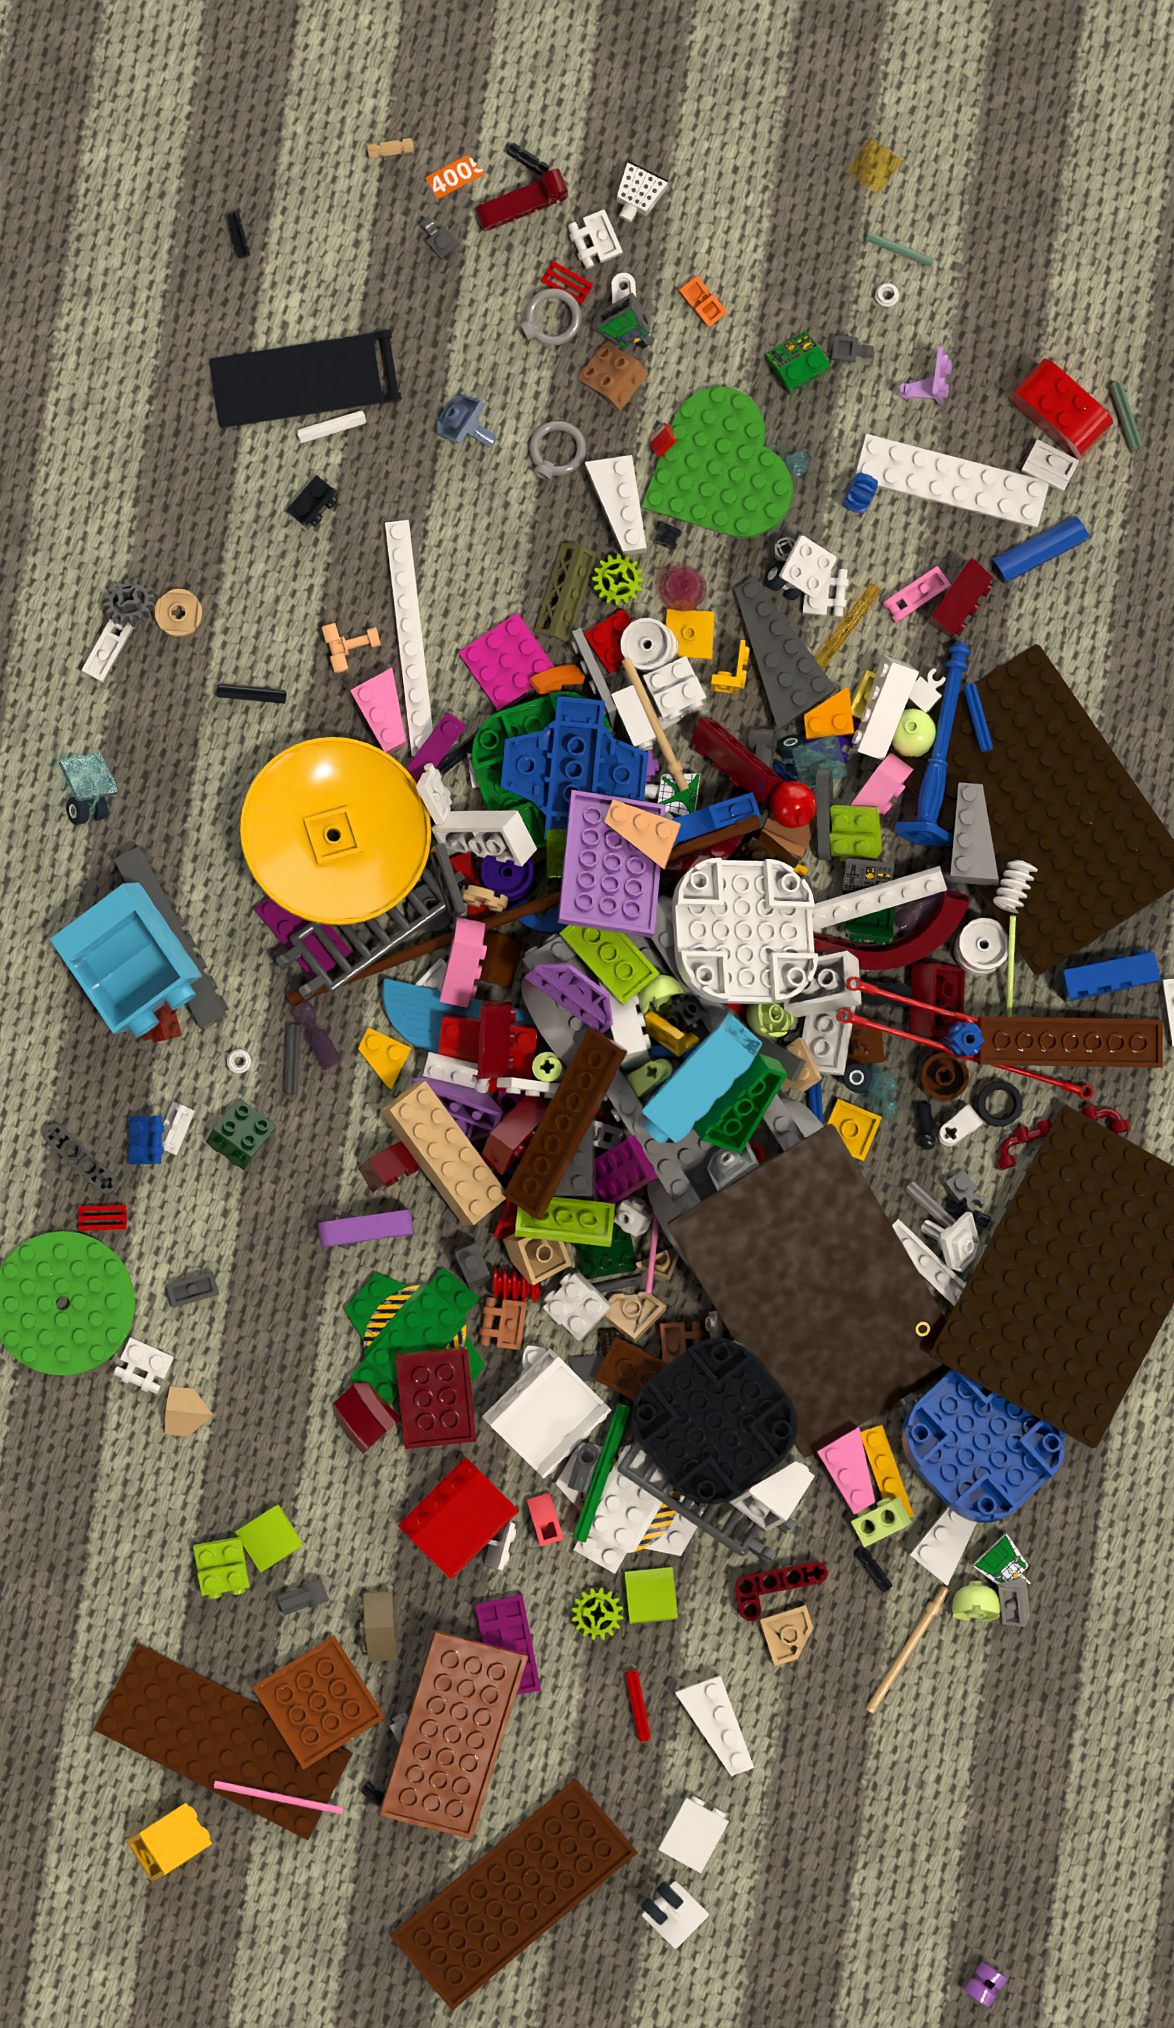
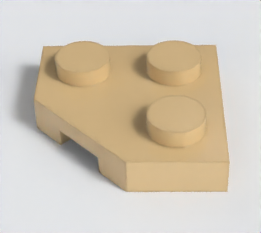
(809, 1074)
(634, 1313)
(787, 1634)

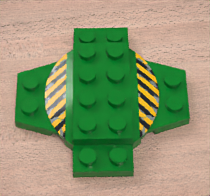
(406, 1320)

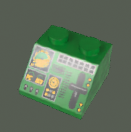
(798, 362)

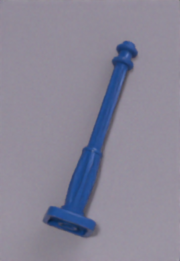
(925, 829)

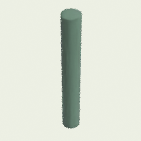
(899, 249)

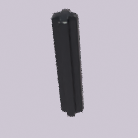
(251, 693)

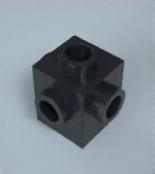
(682, 1017)

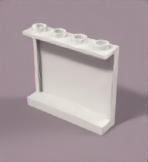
(546, 1413)

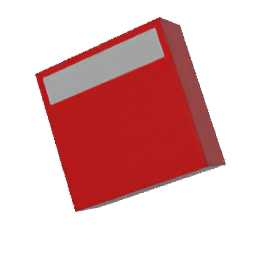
(662, 439)

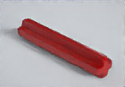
(638, 1705)

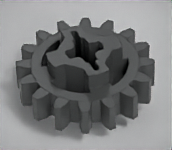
(129, 603)

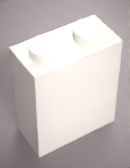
(634, 719)
(694, 1833)

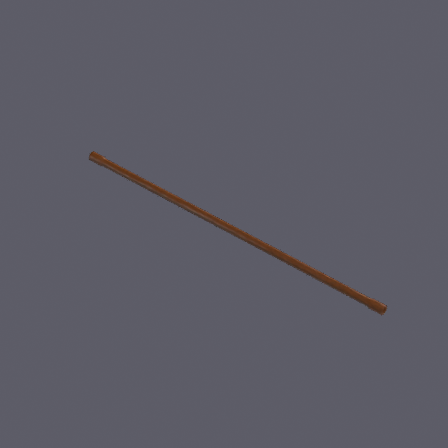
(739, 828)

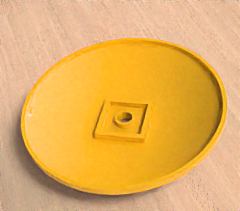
(341, 789)

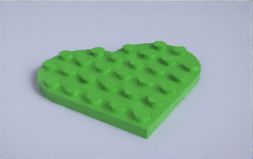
(720, 469)

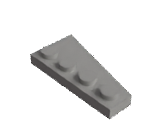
(597, 681)

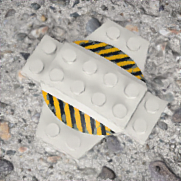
(627, 1514)

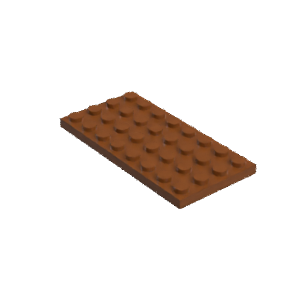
(453, 1734)

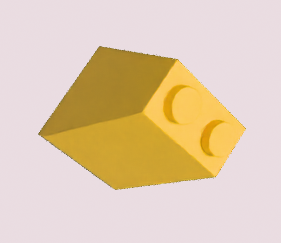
(169, 1842)

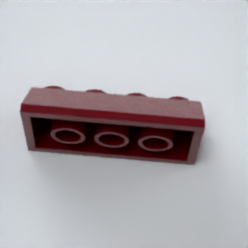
(735, 759)

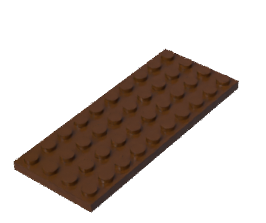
(215, 1737)
(513, 1894)

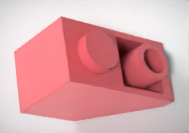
(545, 1519)

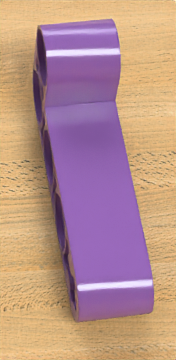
(366, 1228)

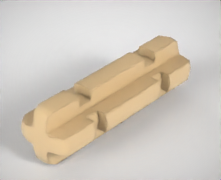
(390, 148)

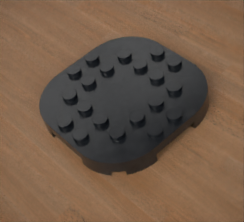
(715, 1420)

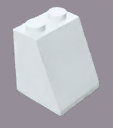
(775, 1497)

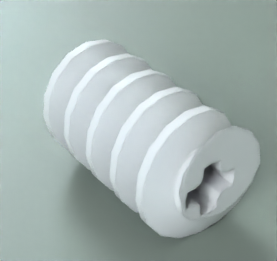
(1013, 885)

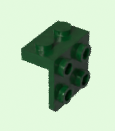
(873, 927)
(240, 1133)
(603, 1260)

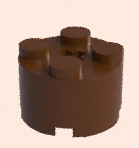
(931, 1082)

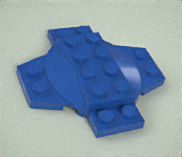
(569, 756)

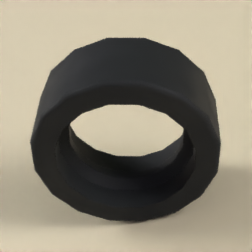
(1017, 1100)

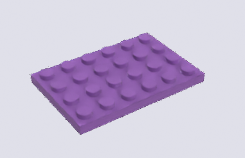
(603, 874)

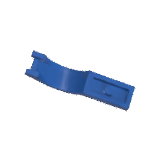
(716, 816)

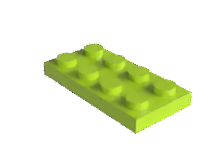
(612, 960)
(570, 1222)

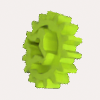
(607, 575)
(609, 1615)

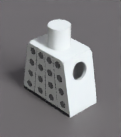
(639, 191)

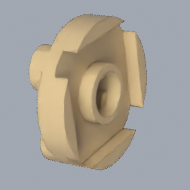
(186, 624)
(477, 895)

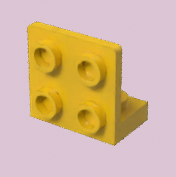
(725, 682)

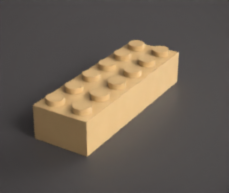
(444, 1153)

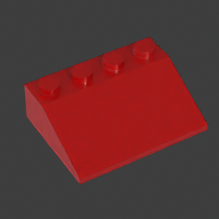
(461, 1041)
(458, 1518)

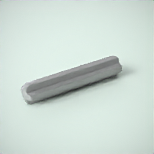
(929, 1205)

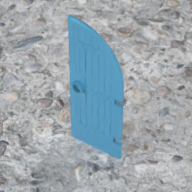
(419, 1013)

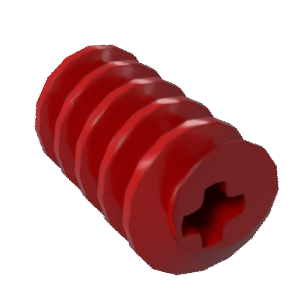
(514, 1285)

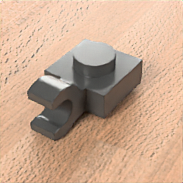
(440, 240)
(847, 349)

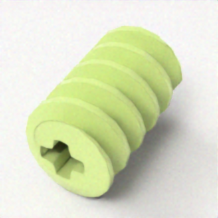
(541, 1062)

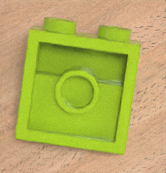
(855, 832)
(221, 1567)

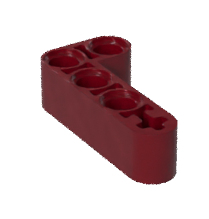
(523, 201)
(781, 1585)

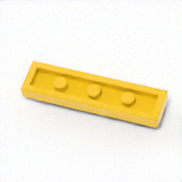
(884, 1467)

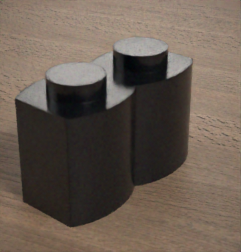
(877, 1001)

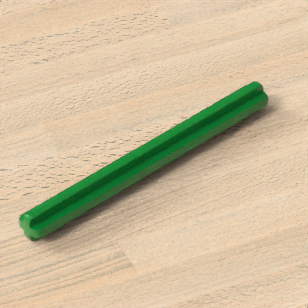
(601, 1473)

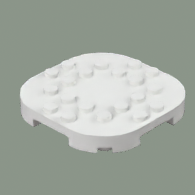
(744, 931)

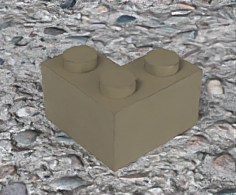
(378, 1626)

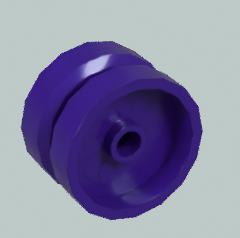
(514, 887)

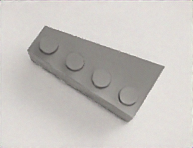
(972, 845)

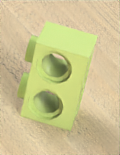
(882, 1524)

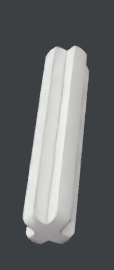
(331, 426)

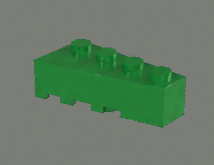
(742, 1106)

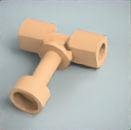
(340, 647)

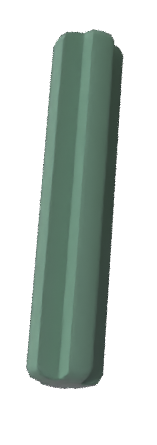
(1125, 416)

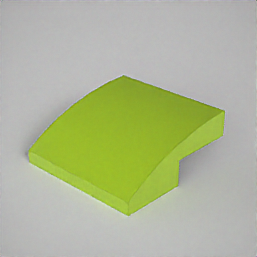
(269, 1538)
(651, 1595)

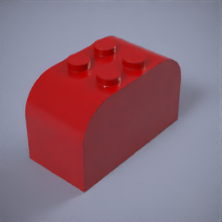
(1061, 409)

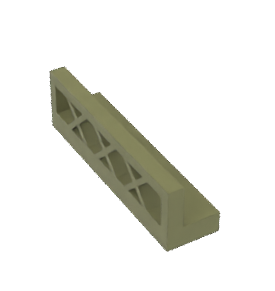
(569, 592)

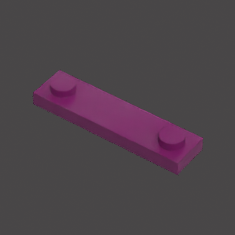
(436, 745)

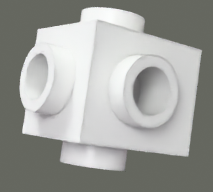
(634, 1216)

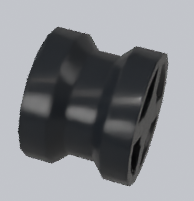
(667, 536)

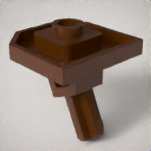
(865, 1045)

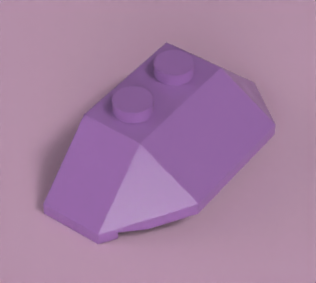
(574, 993)
(471, 1110)

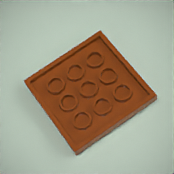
(318, 1702)

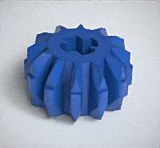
(860, 493)

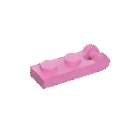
(917, 593)

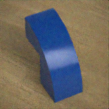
(546, 924)

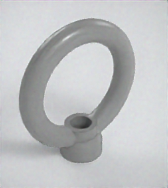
(531, 328)
(544, 468)

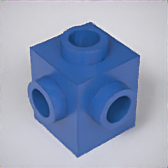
(957, 1039)

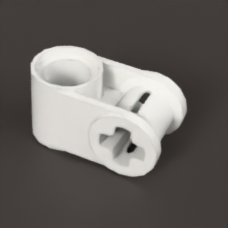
(962, 1124)

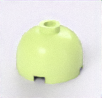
(914, 733)
(660, 994)
(769, 1019)
(976, 1602)

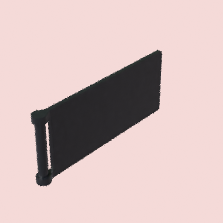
(302, 379)

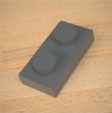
(192, 1289)

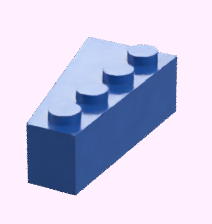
(1109, 976)

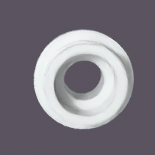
(887, 287)
(231, 1061)

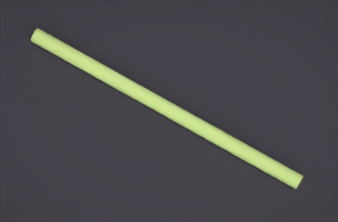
(1010, 966)

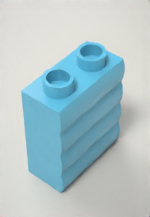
(127, 960)
(700, 1080)

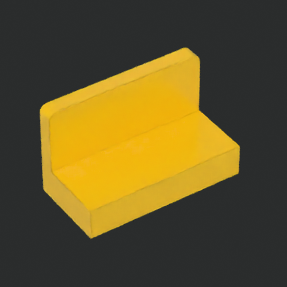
(668, 1035)

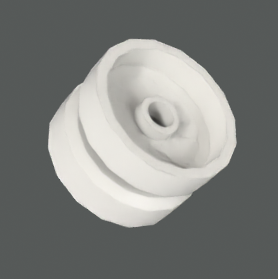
(640, 635)
(970, 954)

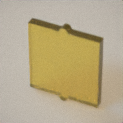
(875, 166)

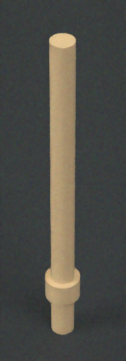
(674, 766)
(932, 1609)

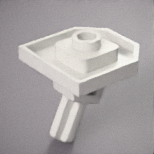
(730, 1166)
(957, 1241)

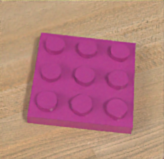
(506, 661)

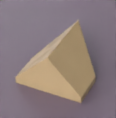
(663, 1265)
(184, 1412)

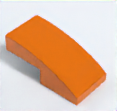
(702, 301)
(553, 679)

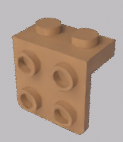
(613, 375)
(792, 840)

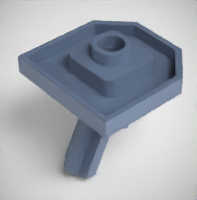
(460, 421)

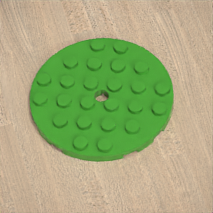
(98, 1310)

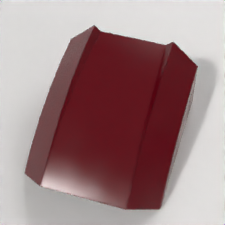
(364, 1415)

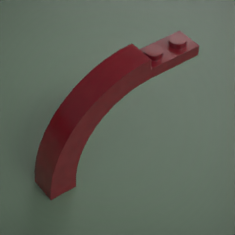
(908, 948)

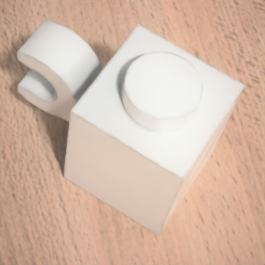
(923, 694)

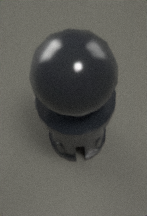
(926, 1139)

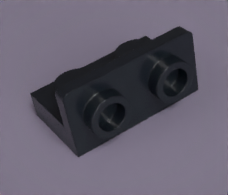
(313, 502)

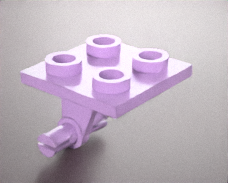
(931, 387)

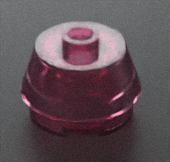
(682, 588)

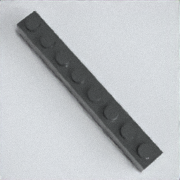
(136, 868)

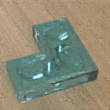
(798, 462)

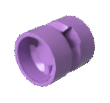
(980, 1991)

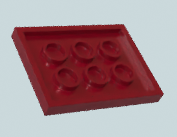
(435, 1397)

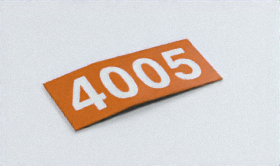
(454, 176)

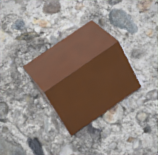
(500, 959)

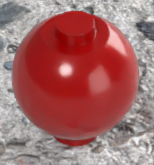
(792, 804)

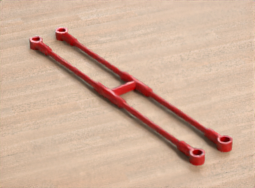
(957, 1016)

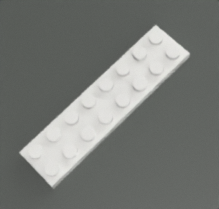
(953, 481)

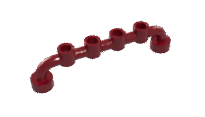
(1023, 1136)

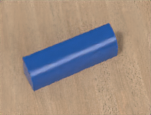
(1040, 549)

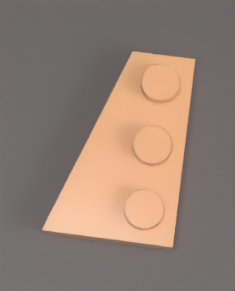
(645, 830)

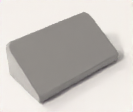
(1014, 1602)

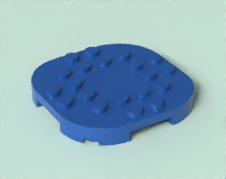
(979, 1449)

